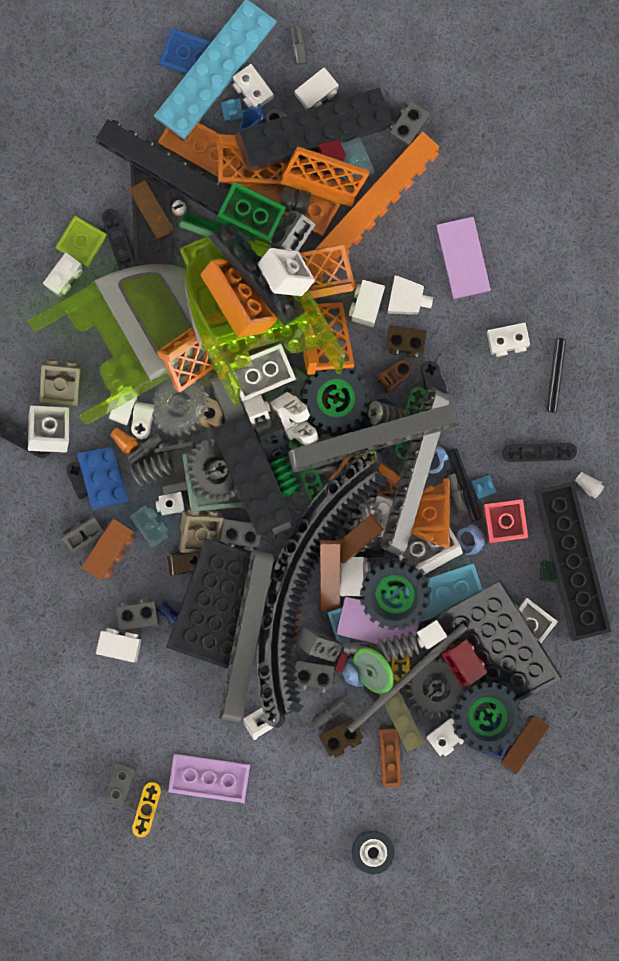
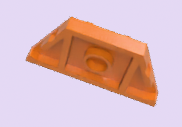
(433, 515)

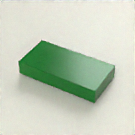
(198, 224)

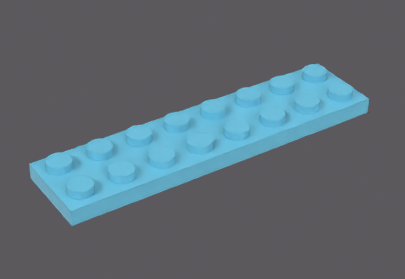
(215, 69)
(446, 591)

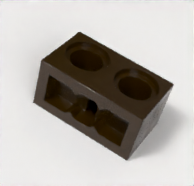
(406, 336)
(339, 733)

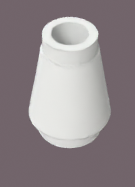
(589, 485)

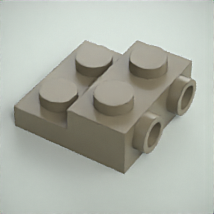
(60, 382)
(197, 527)

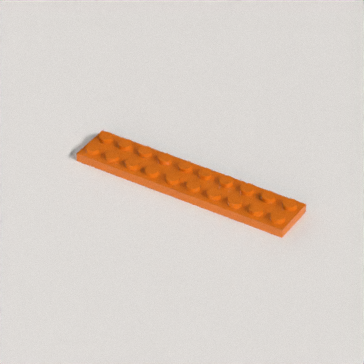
(202, 150)

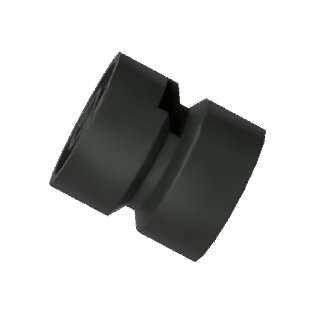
(295, 200)

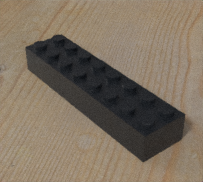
(338, 120)
(572, 561)

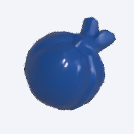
(252, 117)

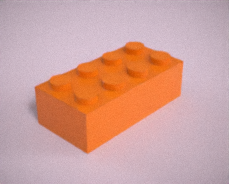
(237, 300)

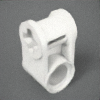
(123, 412)
(142, 416)

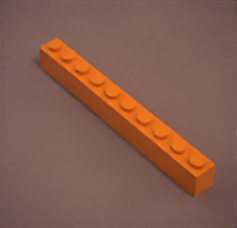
(376, 200)

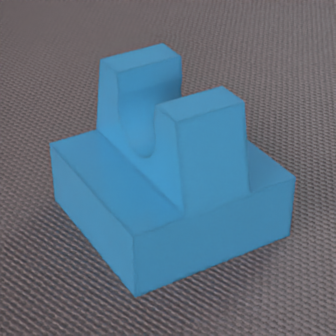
(232, 109)
(483, 487)

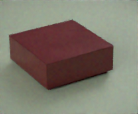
(341, 662)

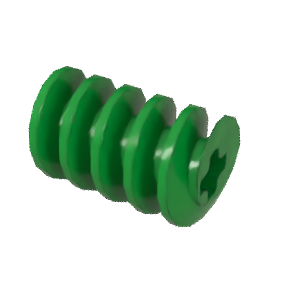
(283, 476)

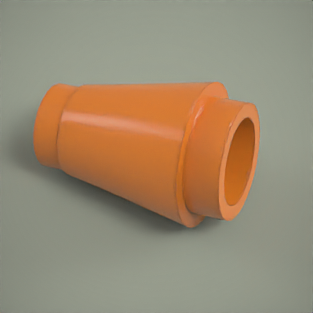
(124, 441)

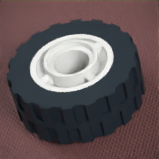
(385, 852)

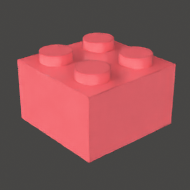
(505, 521)

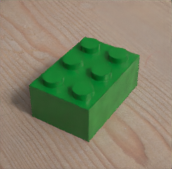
(250, 213)

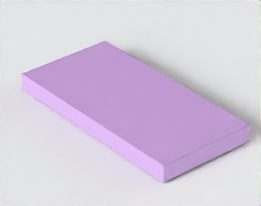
(463, 257)
(357, 625)
(209, 778)

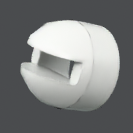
(180, 211)

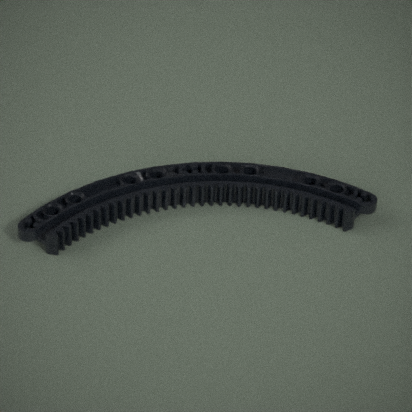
(291, 574)

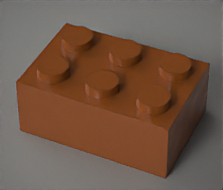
(109, 550)

